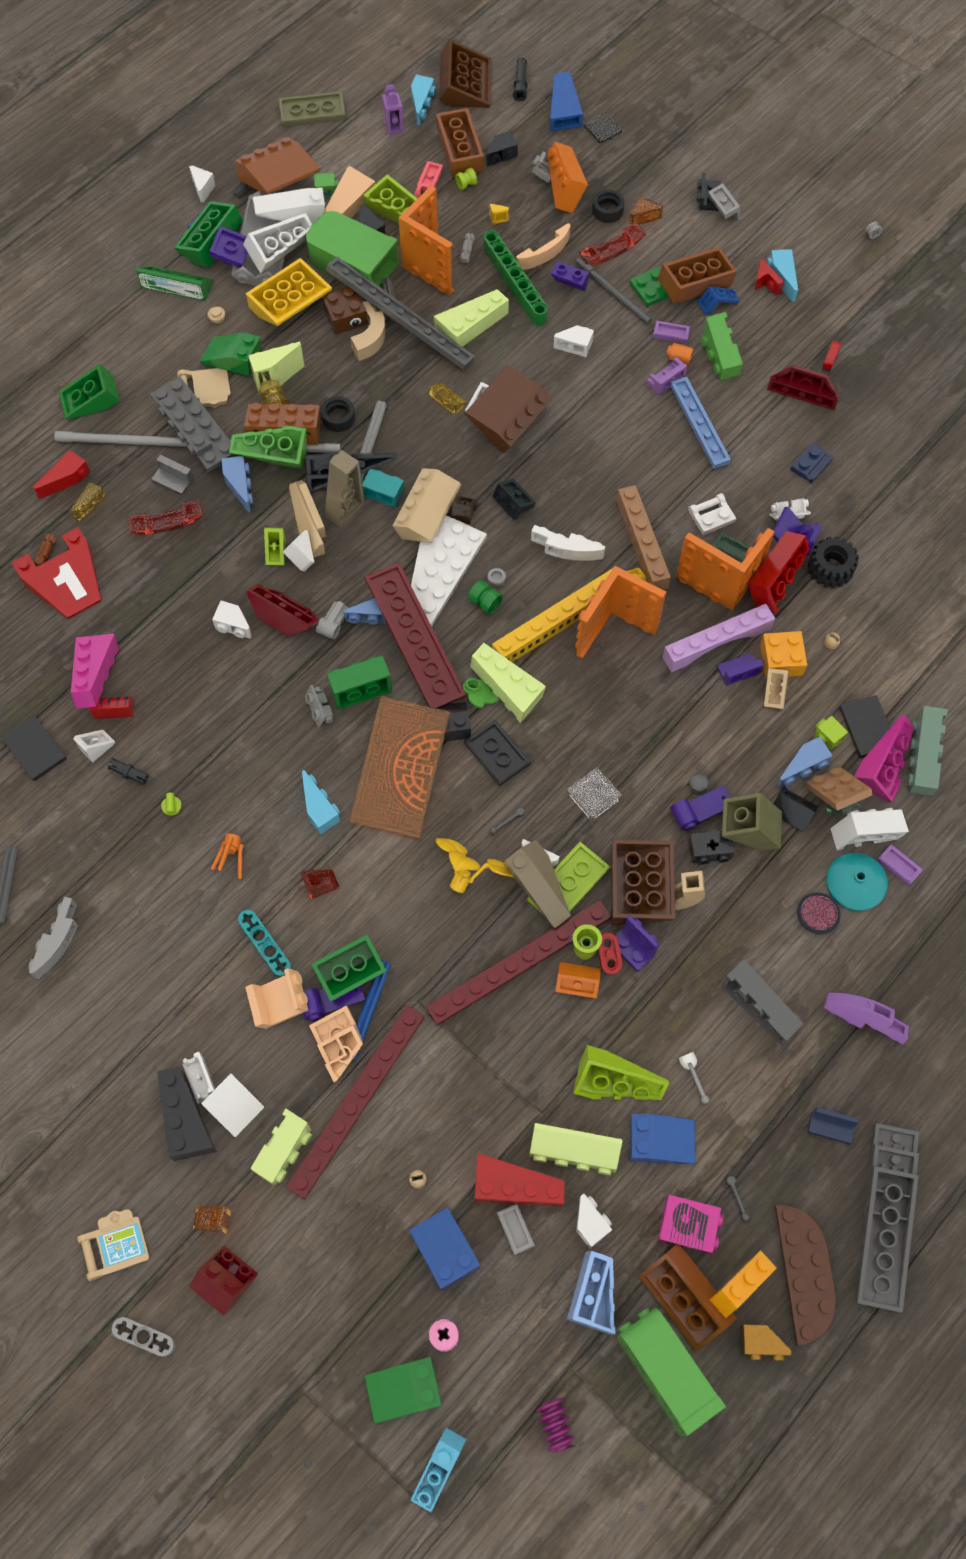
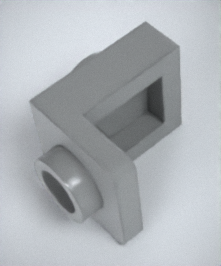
(541, 168)

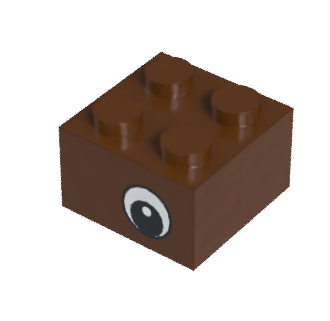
(344, 310)

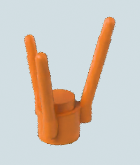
(229, 845)

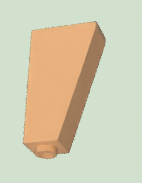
(349, 193)

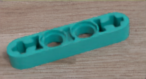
(265, 943)

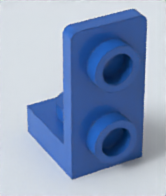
(714, 296)

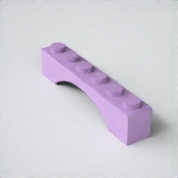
(744, 625)

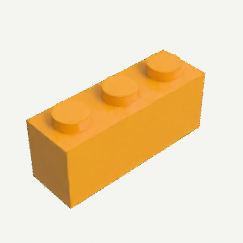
(743, 1284)

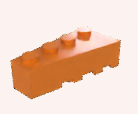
(566, 177)

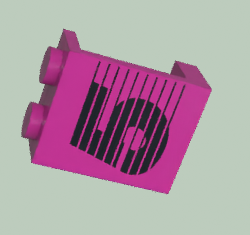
(690, 1224)

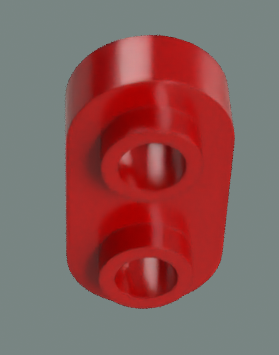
(610, 952)

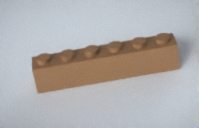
(643, 537)

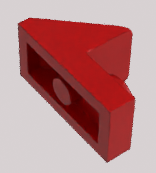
(768, 277)

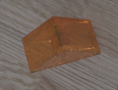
(645, 211)
(212, 1218)

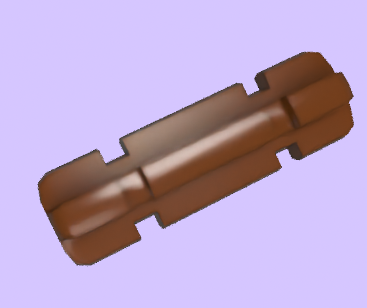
(45, 549)

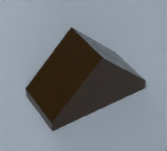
(463, 509)

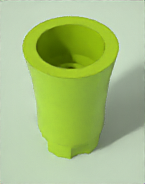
(589, 936)

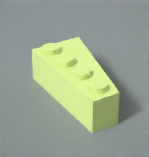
(473, 317)
(508, 681)

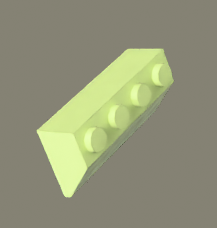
(575, 1148)

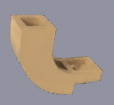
(372, 339)
(689, 890)

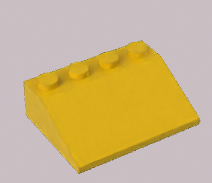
(287, 293)

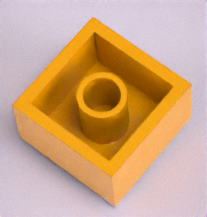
(784, 652)

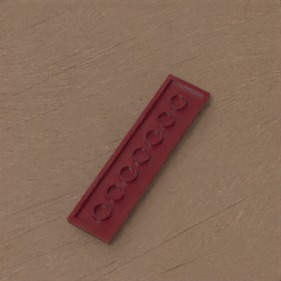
(415, 636)

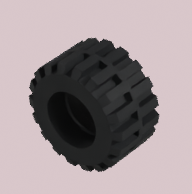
(839, 551)

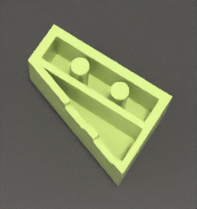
(282, 1148)

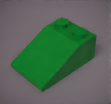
(232, 352)
(89, 393)
(403, 1390)

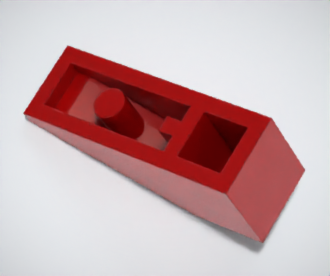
(63, 474)

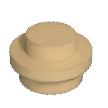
(216, 314)

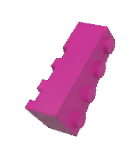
(91, 666)

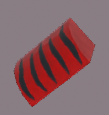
(113, 707)

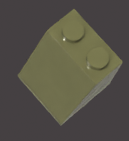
(752, 822)

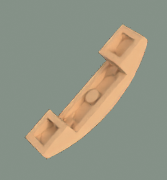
(530, 259)

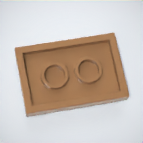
(838, 788)

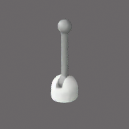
(689, 1062)

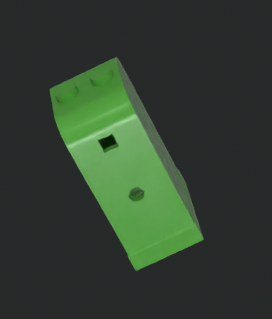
(353, 242)
(669, 1372)

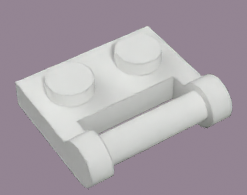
(714, 519)

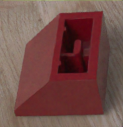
(223, 1280)

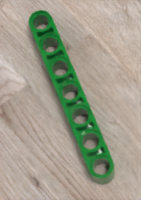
(515, 277)

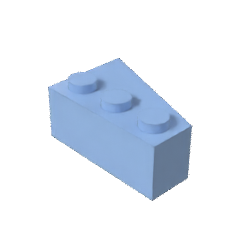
(593, 1294)

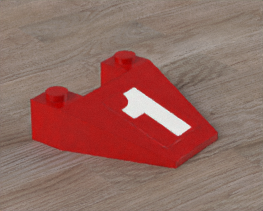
(66, 580)

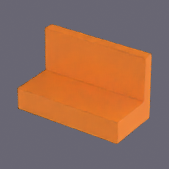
(578, 980)

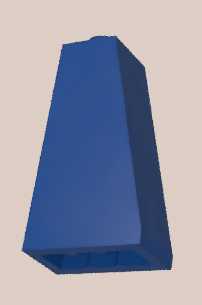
(565, 107)

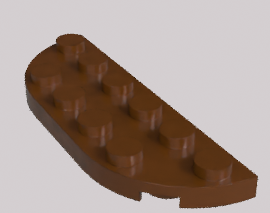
(806, 1273)

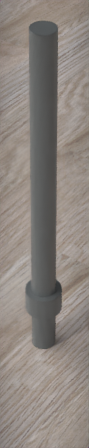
(589, 268)

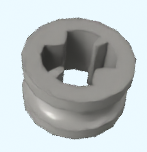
(873, 230)

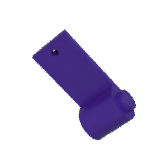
(699, 809)
(320, 1005)

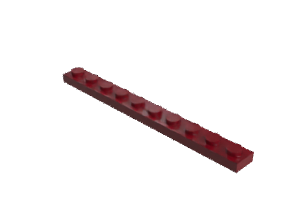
(515, 964)
(355, 1102)

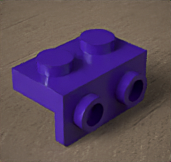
(570, 276)

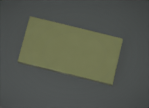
(312, 109)

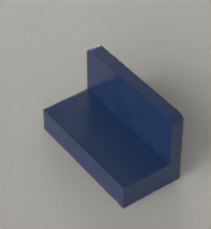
(832, 1125)

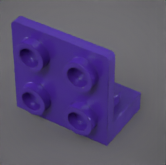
(789, 522)
(636, 944)

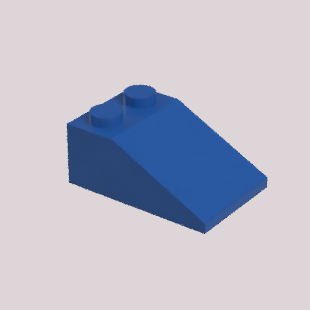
(662, 1139)
(444, 1249)

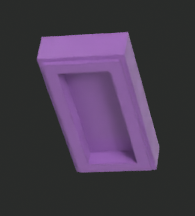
(671, 332)
(900, 864)

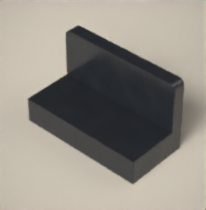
(795, 809)

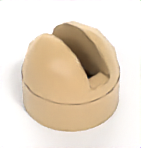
(830, 640)
(417, 1183)

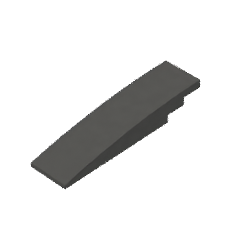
(888, 1217)

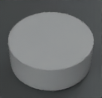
(496, 577)

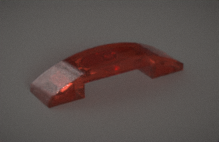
(616, 246)
(166, 521)

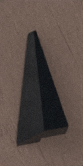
(319, 466)

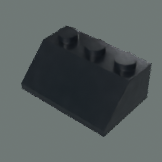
(458, 723)

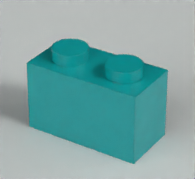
(383, 487)

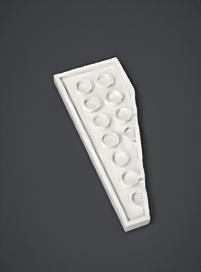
(443, 564)

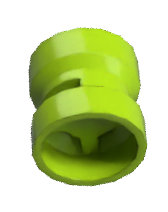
(466, 178)

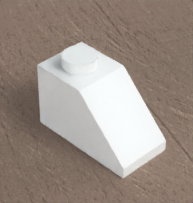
(574, 340)

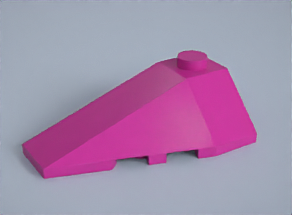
(883, 763)

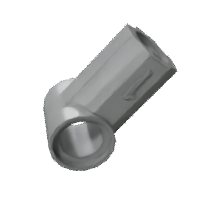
(331, 623)

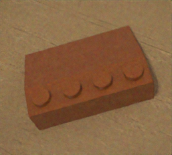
(275, 166)

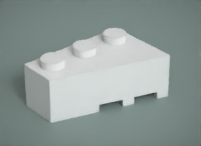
(869, 826)

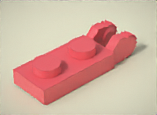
(429, 177)

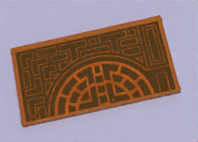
(400, 767)

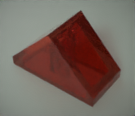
(319, 882)

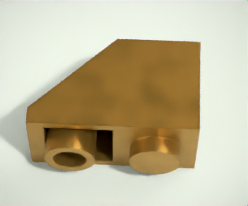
(762, 1341)

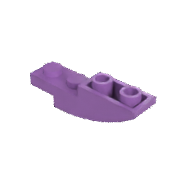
(862, 1010)

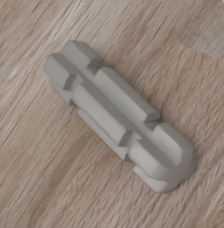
(467, 248)

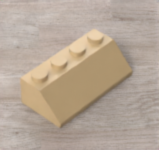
(426, 506)

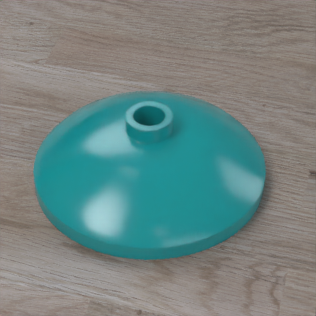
(851, 891)

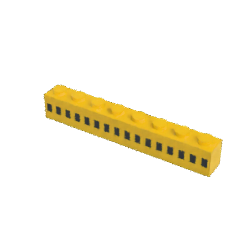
(547, 623)

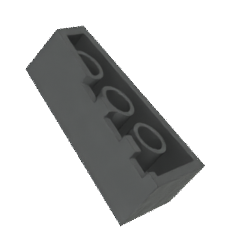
(761, 1002)

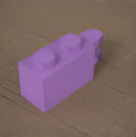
(392, 111)

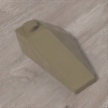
(538, 879)

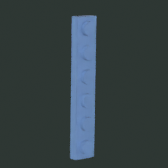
(700, 422)

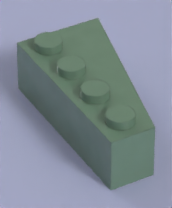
(926, 751)

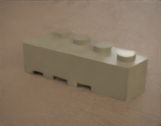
(343, 489)

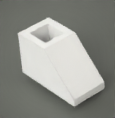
(230, 619)
(590, 1224)

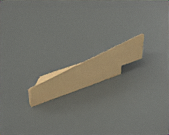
(307, 516)

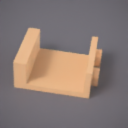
(277, 999)

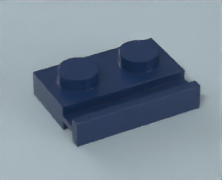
(811, 463)

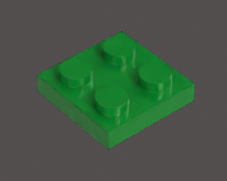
(648, 287)

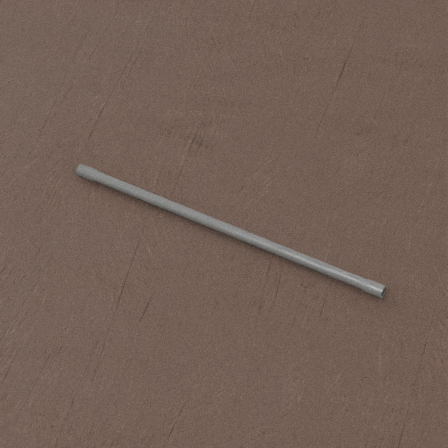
(66, 436)

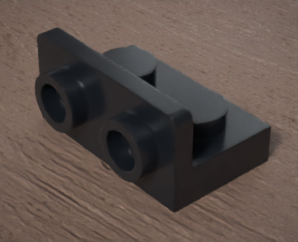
(703, 198)
(513, 498)

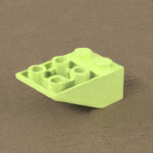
(276, 364)

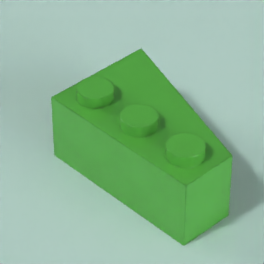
(720, 348)

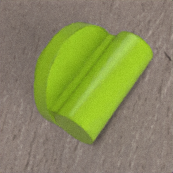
(171, 805)

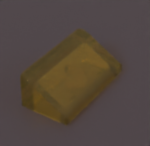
(447, 397)

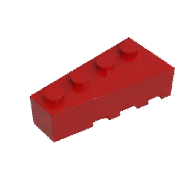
(778, 570)
(512, 1184)

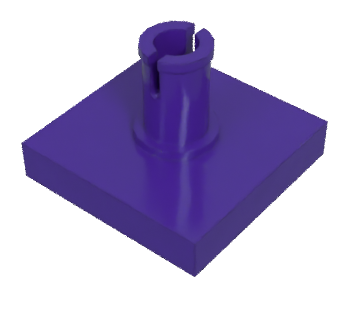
(229, 247)

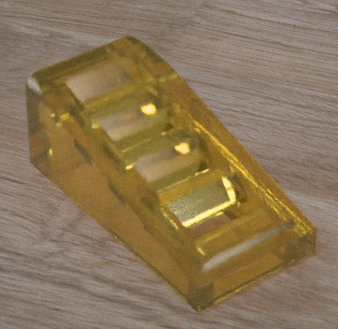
(87, 501)

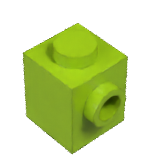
(830, 732)

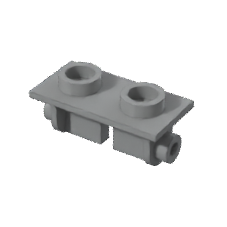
(315, 698)

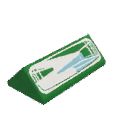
(174, 282)

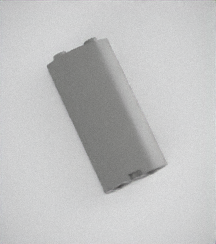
(249, 272)

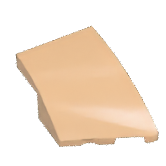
(337, 1040)

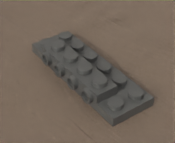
(192, 423)

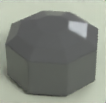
(698, 783)

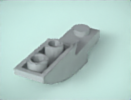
(52, 947)

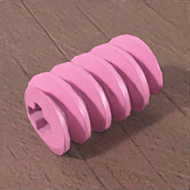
(443, 1325)

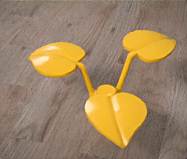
(462, 864)

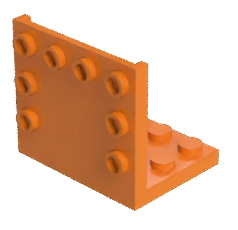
(422, 248)
(717, 573)
(625, 597)

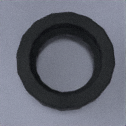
(608, 216)
(333, 403)

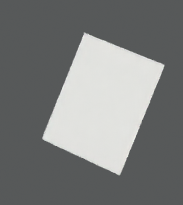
(232, 1105)

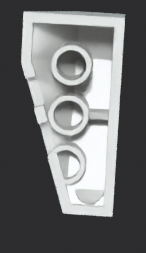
(291, 204)

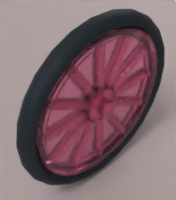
(819, 913)

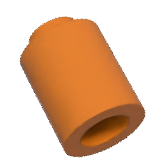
(680, 351)

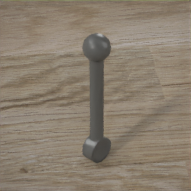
(520, 812)
(731, 1181)

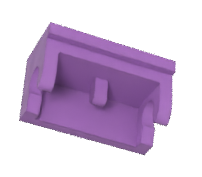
(662, 380)

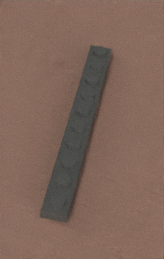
(400, 313)

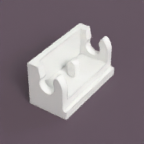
(198, 1077)

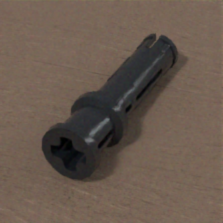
(520, 84)

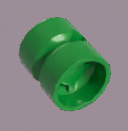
(487, 598)

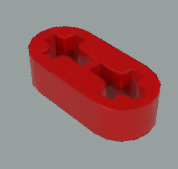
(831, 356)

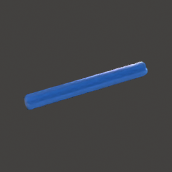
(371, 1002)

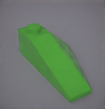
(278, 446)

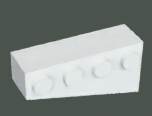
(276, 241)

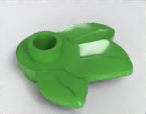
(479, 693)

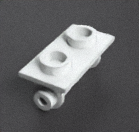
(797, 506)

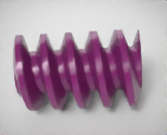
(555, 1425)

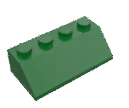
(200, 236)

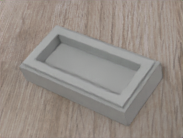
(515, 1229)

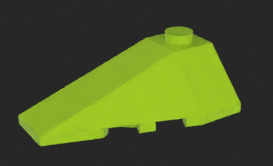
(609, 1075)

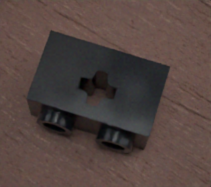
(703, 854)

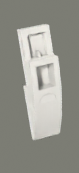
(574, 548)

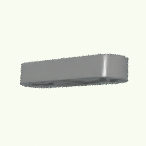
(131, 1324)

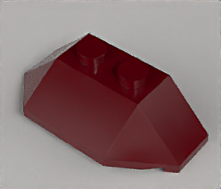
(805, 386)
(280, 610)

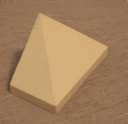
(776, 688)

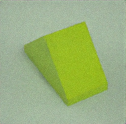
(274, 546)

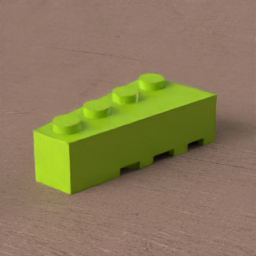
(389, 198)

